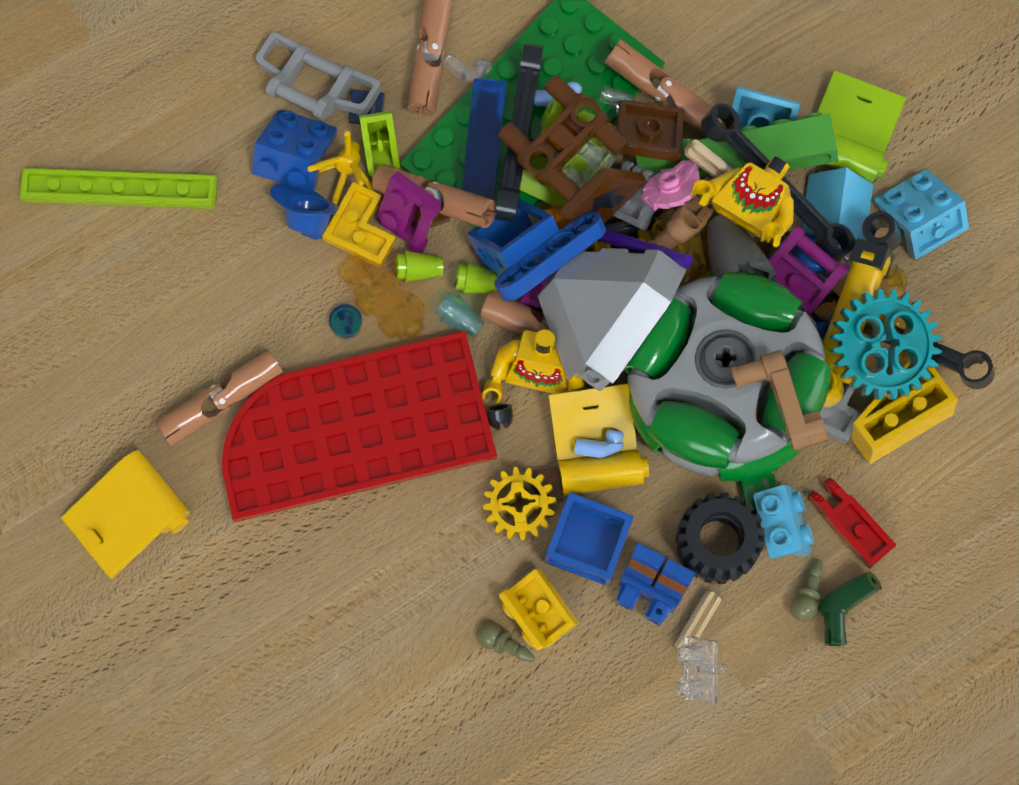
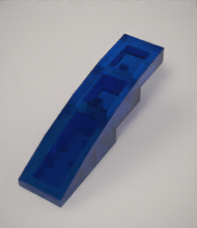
(482, 137)

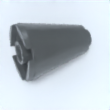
(734, 250)

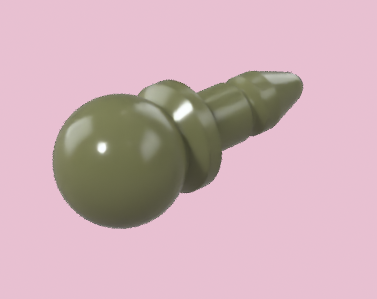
(805, 605)
(493, 637)

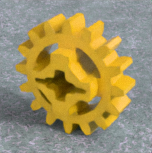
(503, 505)

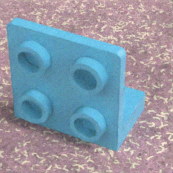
(925, 211)

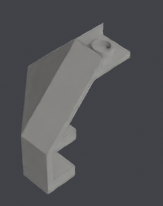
(606, 307)

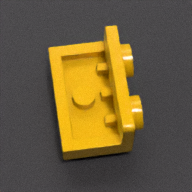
(538, 610)

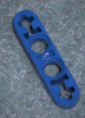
(550, 256)

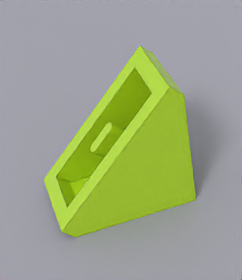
(379, 141)

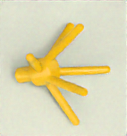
(346, 164)

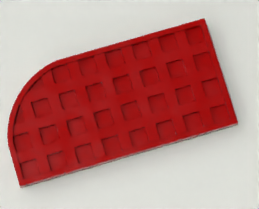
(356, 427)

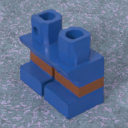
(638, 580)

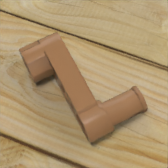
(685, 221)
(800, 429)

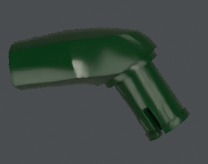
(843, 599)

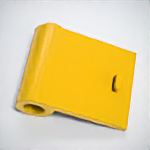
(571, 421)
(127, 511)

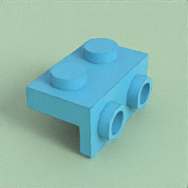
(783, 522)

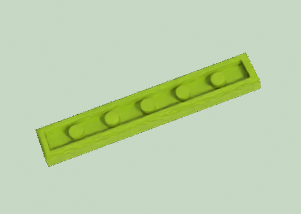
(118, 188)

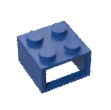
(508, 242)
(588, 539)

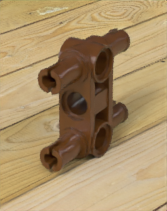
(563, 138)

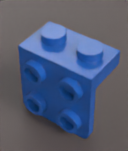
(289, 147)

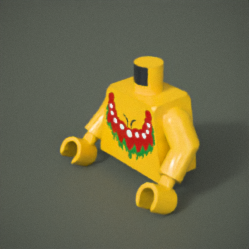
(752, 198)
(531, 364)

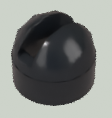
(499, 414)

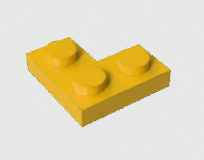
(351, 227)

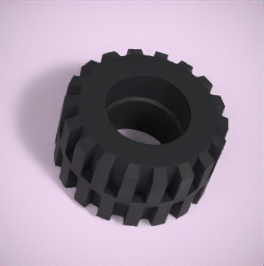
(732, 513)

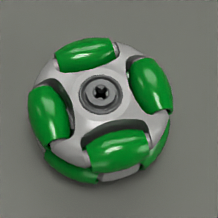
(684, 381)

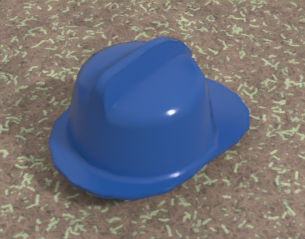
(304, 210)

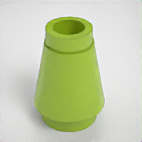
(417, 266)
(474, 279)

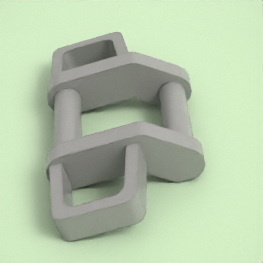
(283, 80)

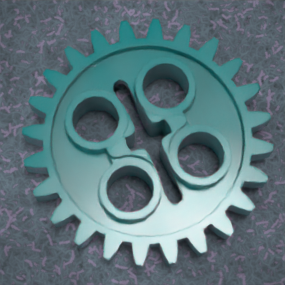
(915, 340)

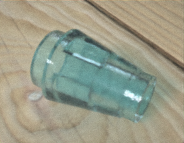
(459, 315)

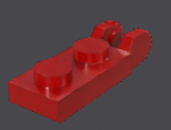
(853, 524)

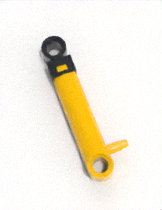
(870, 264)

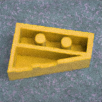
(894, 422)

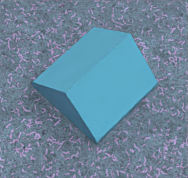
(761, 108)
(840, 198)

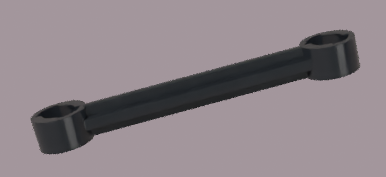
(521, 118)
(802, 207)
(947, 358)

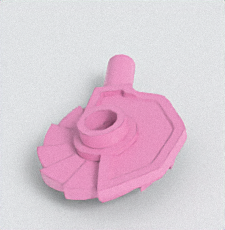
(671, 186)

